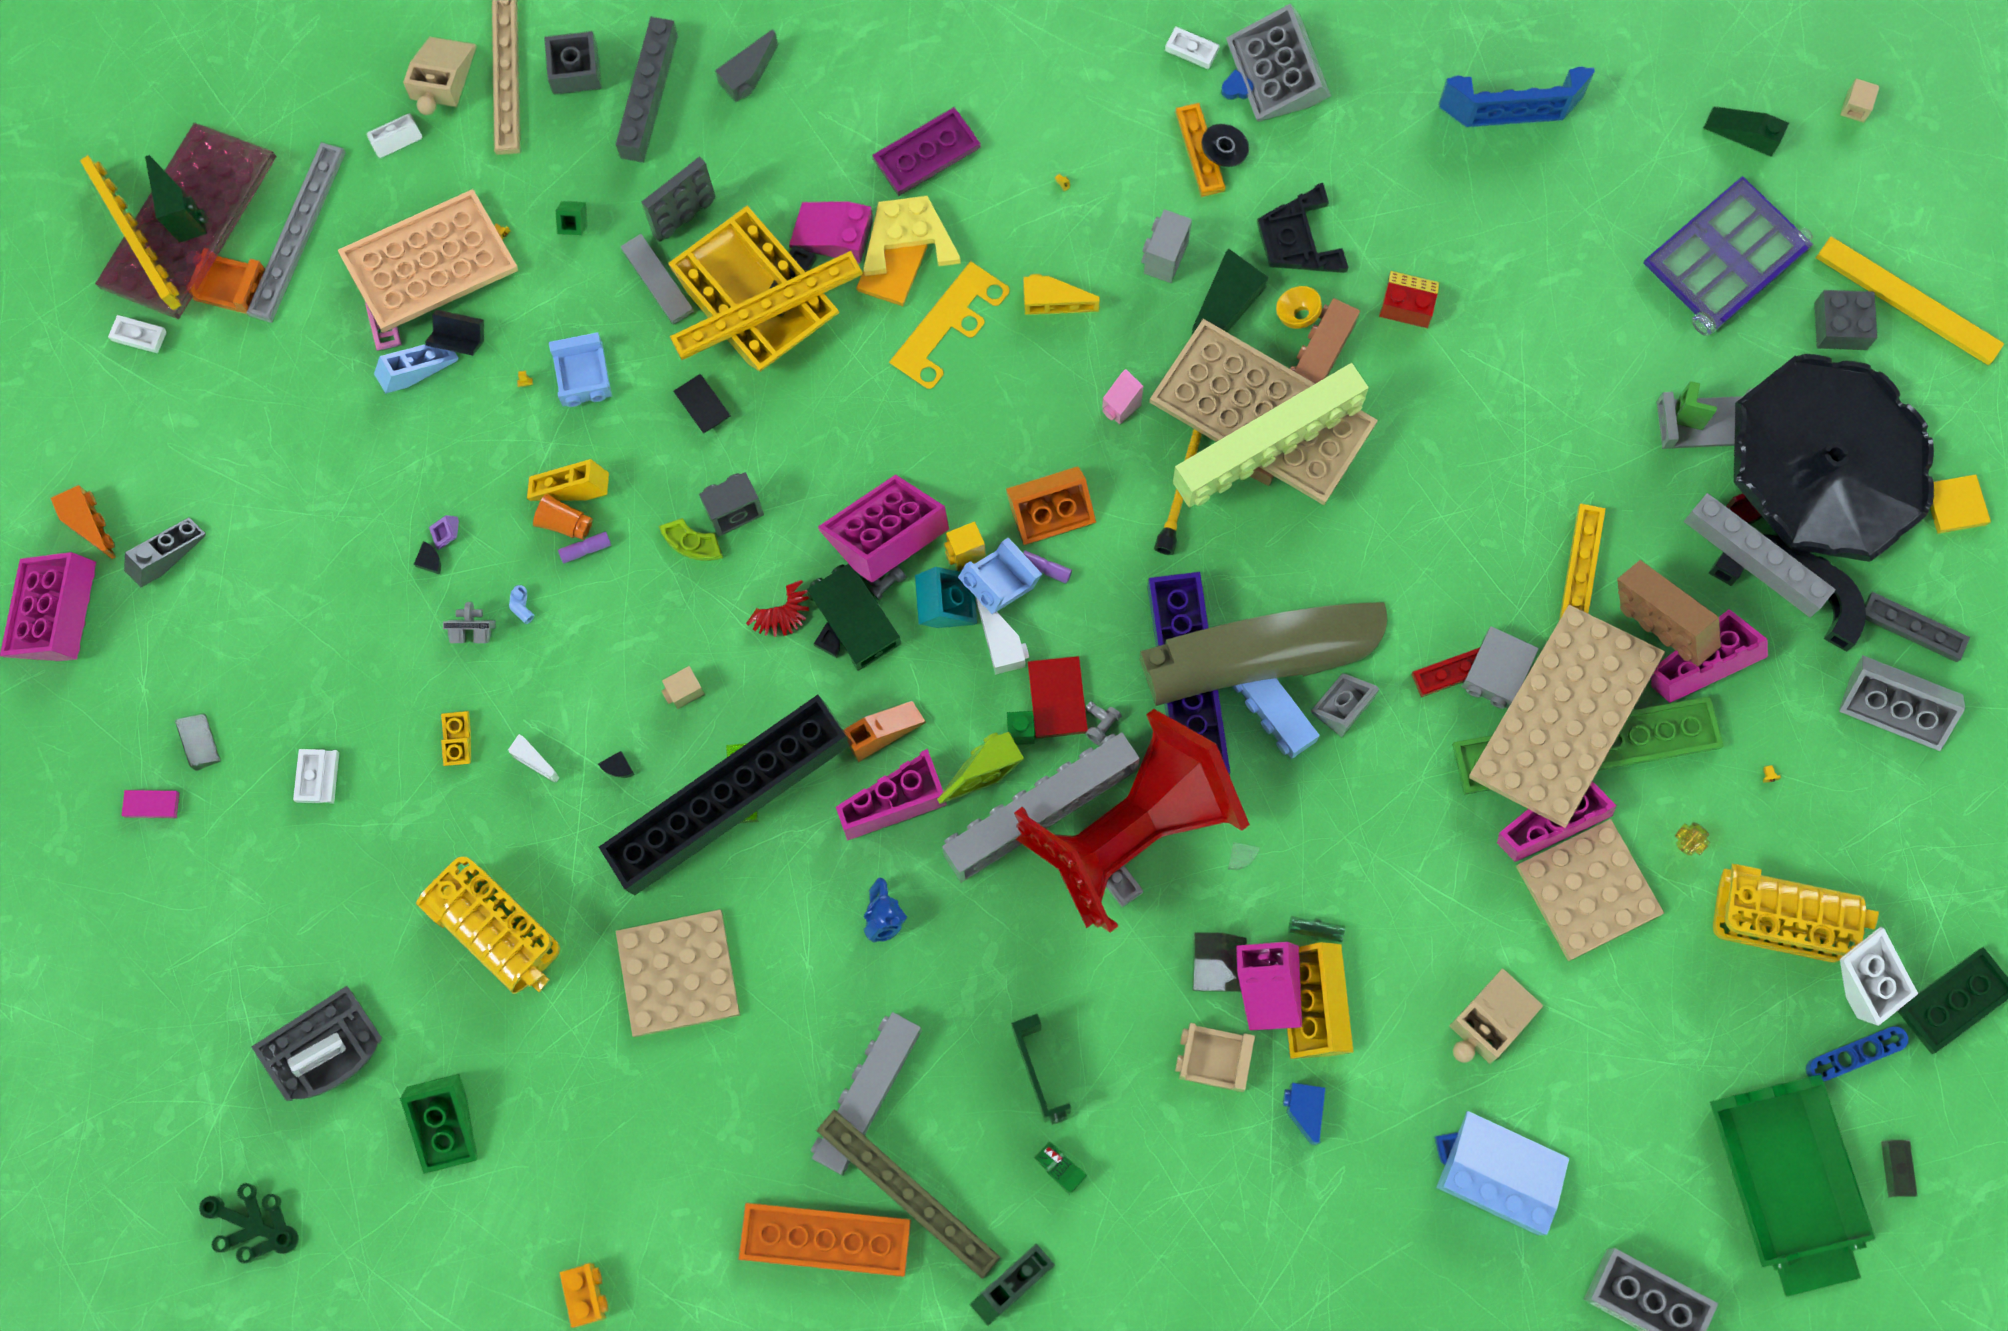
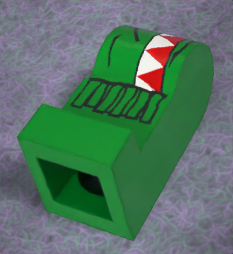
(1060, 1167)

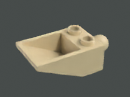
(438, 73)
(1495, 1016)

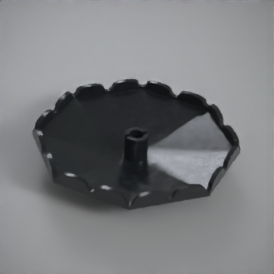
(1833, 457)

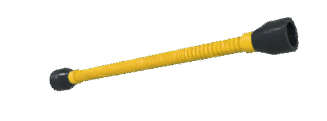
(1167, 539)

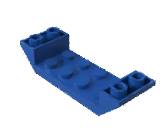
(1511, 105)

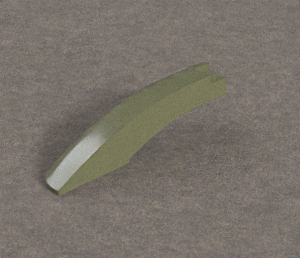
(1263, 649)

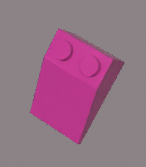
(832, 228)

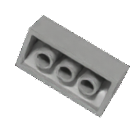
(1902, 703)

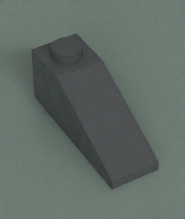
(745, 69)

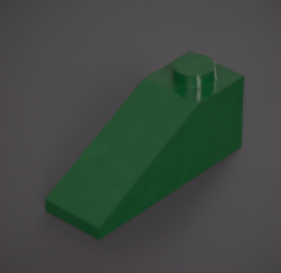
(1749, 128)
(1012, 1284)

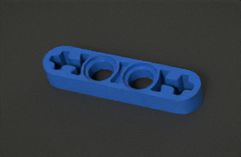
(1857, 1055)

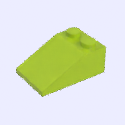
(985, 766)

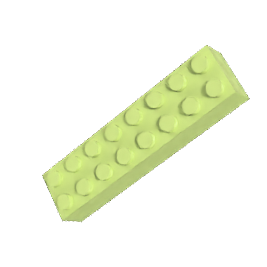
(1270, 436)

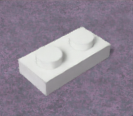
(1192, 47)
(137, 334)

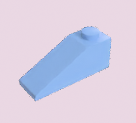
(410, 366)

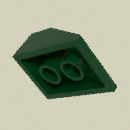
(173, 206)

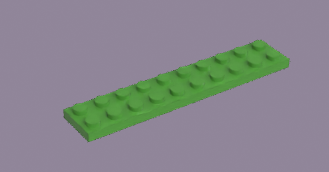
(1646, 737)

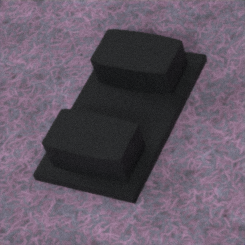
(702, 403)

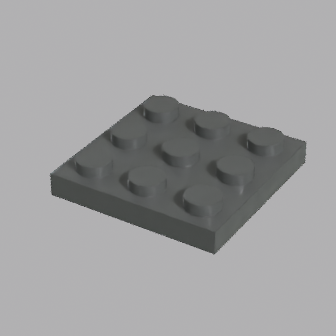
(679, 199)

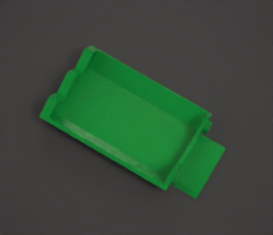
(1795, 1182)

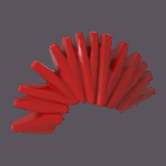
(783, 614)

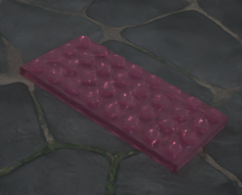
(222, 180)

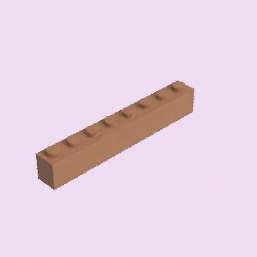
(1321, 352)

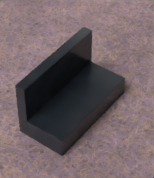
(456, 332)

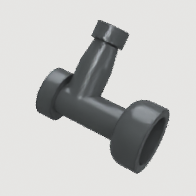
(880, 586)

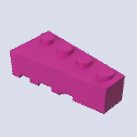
(1739, 649)
(1534, 832)

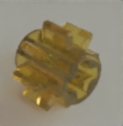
(1692, 839)

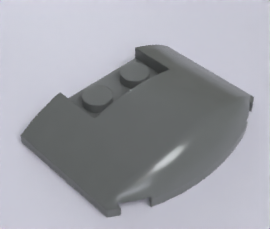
(335, 1014)

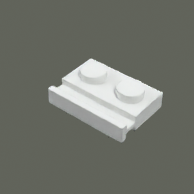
(316, 776)

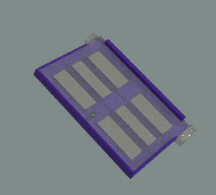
(1728, 255)

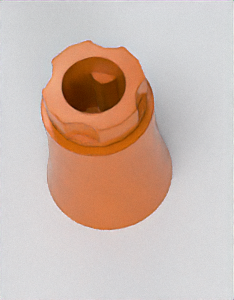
(561, 518)

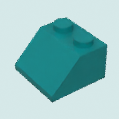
(944, 599)

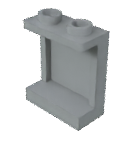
(1499, 668)

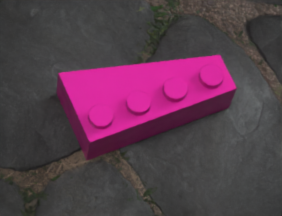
(893, 799)

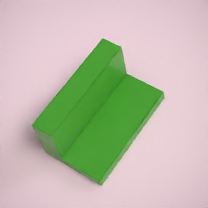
(1690, 412)

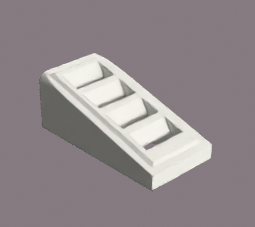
(526, 754)

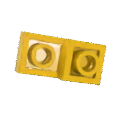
(456, 738)

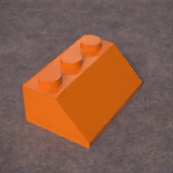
(1051, 505)

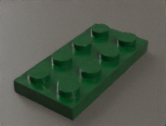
(1956, 1000)

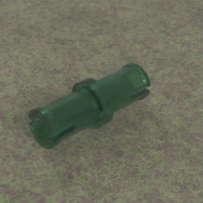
(1316, 929)

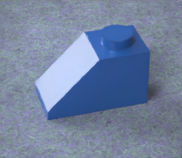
(1306, 1109)

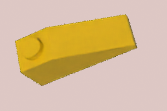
(1053, 296)
(570, 483)

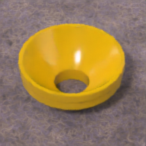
(1295, 300)

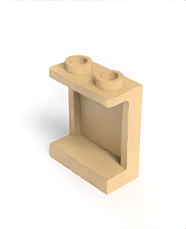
(1215, 1057)

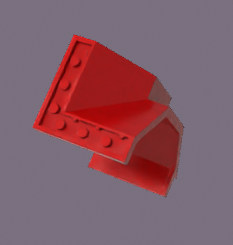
(1175, 791)

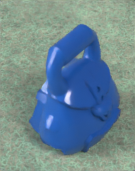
(883, 914)

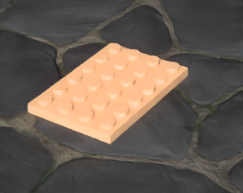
(427, 260)

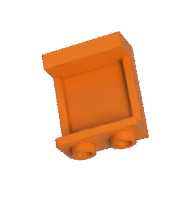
(229, 284)

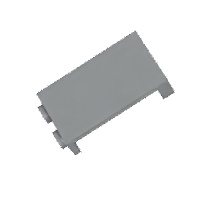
(1717, 432)

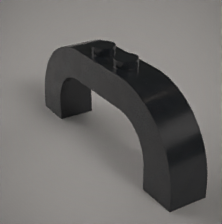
(1846, 600)

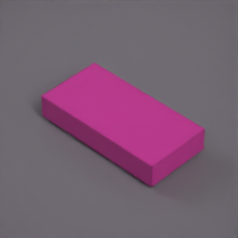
(150, 804)

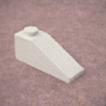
(1003, 642)

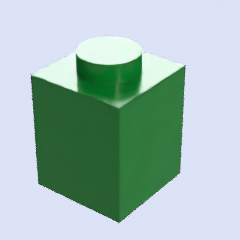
(571, 218)
(1021, 727)

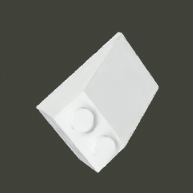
(1875, 979)

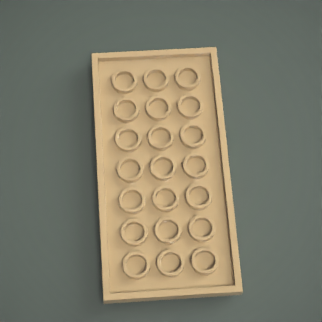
(1227, 384)
(1567, 715)

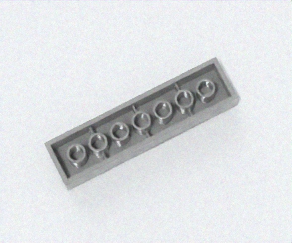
(1045, 804)

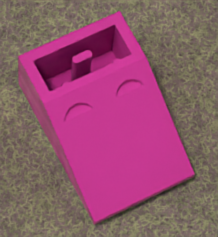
(1270, 985)

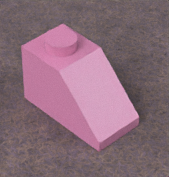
(1122, 397)

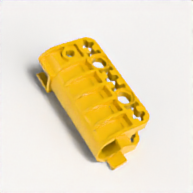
(1789, 909)
(487, 931)

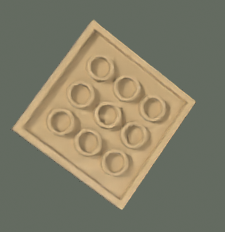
(1589, 890)
(677, 973)

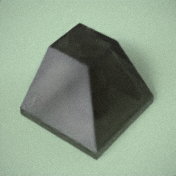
(1216, 962)

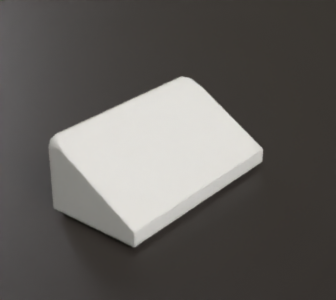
(394, 135)
(316, 1055)

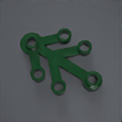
(252, 1226)

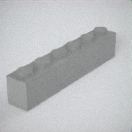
(1759, 555)
(870, 1084)

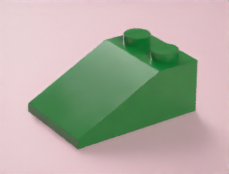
(440, 1123)

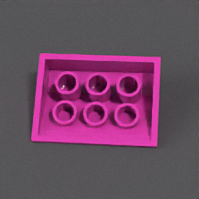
(885, 527)
(48, 607)

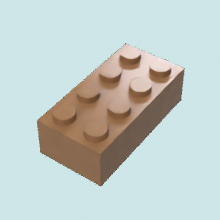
(1669, 613)

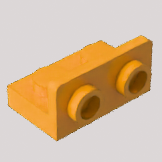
(583, 1295)

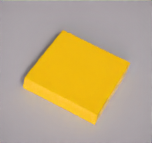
(1958, 504)

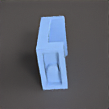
(580, 369)
(1000, 576)

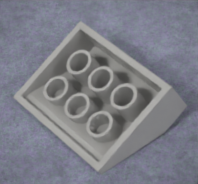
(1279, 63)

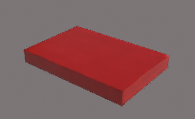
(1057, 697)

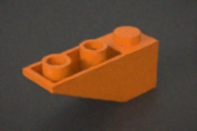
(78, 512)
(882, 729)

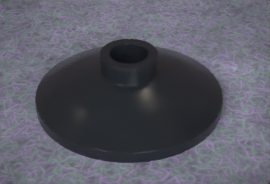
(1227, 138)

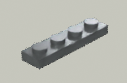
(1915, 627)

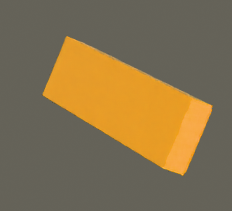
(1205, 171)

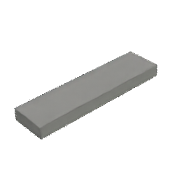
(657, 279)

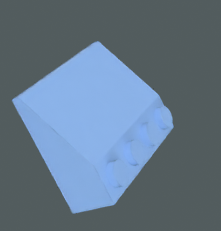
(1504, 1174)

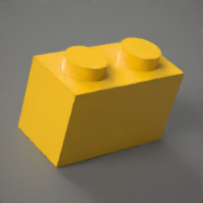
(964, 545)

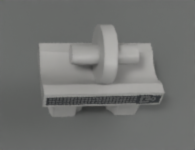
(457, 628)

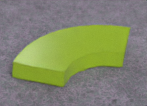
(691, 543)

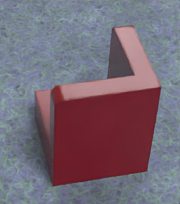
(1744, 509)

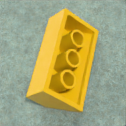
(1323, 1004)

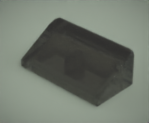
(198, 741)
(1899, 1168)

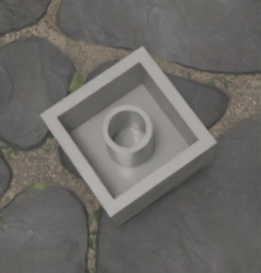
(1166, 245)

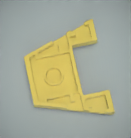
(904, 225)

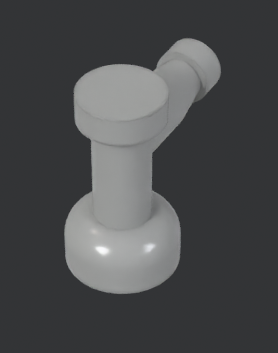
(1107, 718)

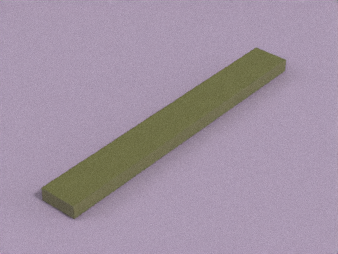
(908, 1194)

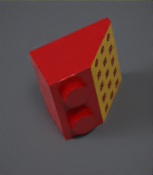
(1409, 299)

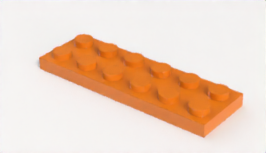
(825, 1239)

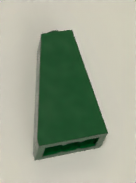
(1231, 292)

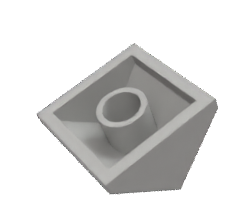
(1344, 703)

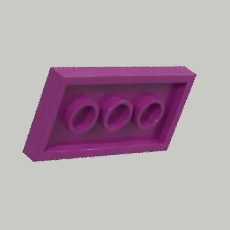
(926, 151)

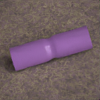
(580, 549)
(1049, 568)

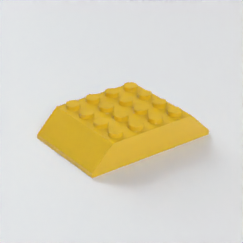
(737, 264)

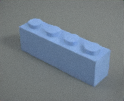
(1279, 715)

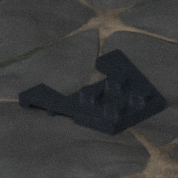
(1289, 237)

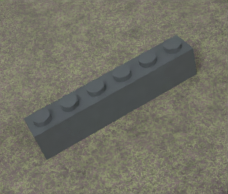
(647, 89)

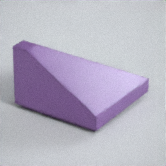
(444, 531)

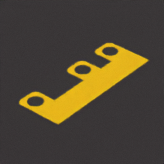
(946, 314)

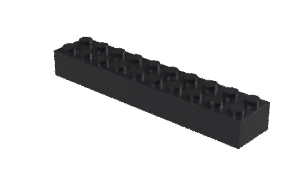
(725, 795)

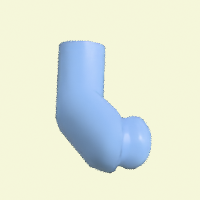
(518, 604)

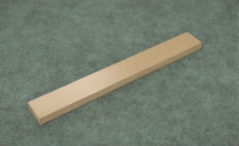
(506, 77)

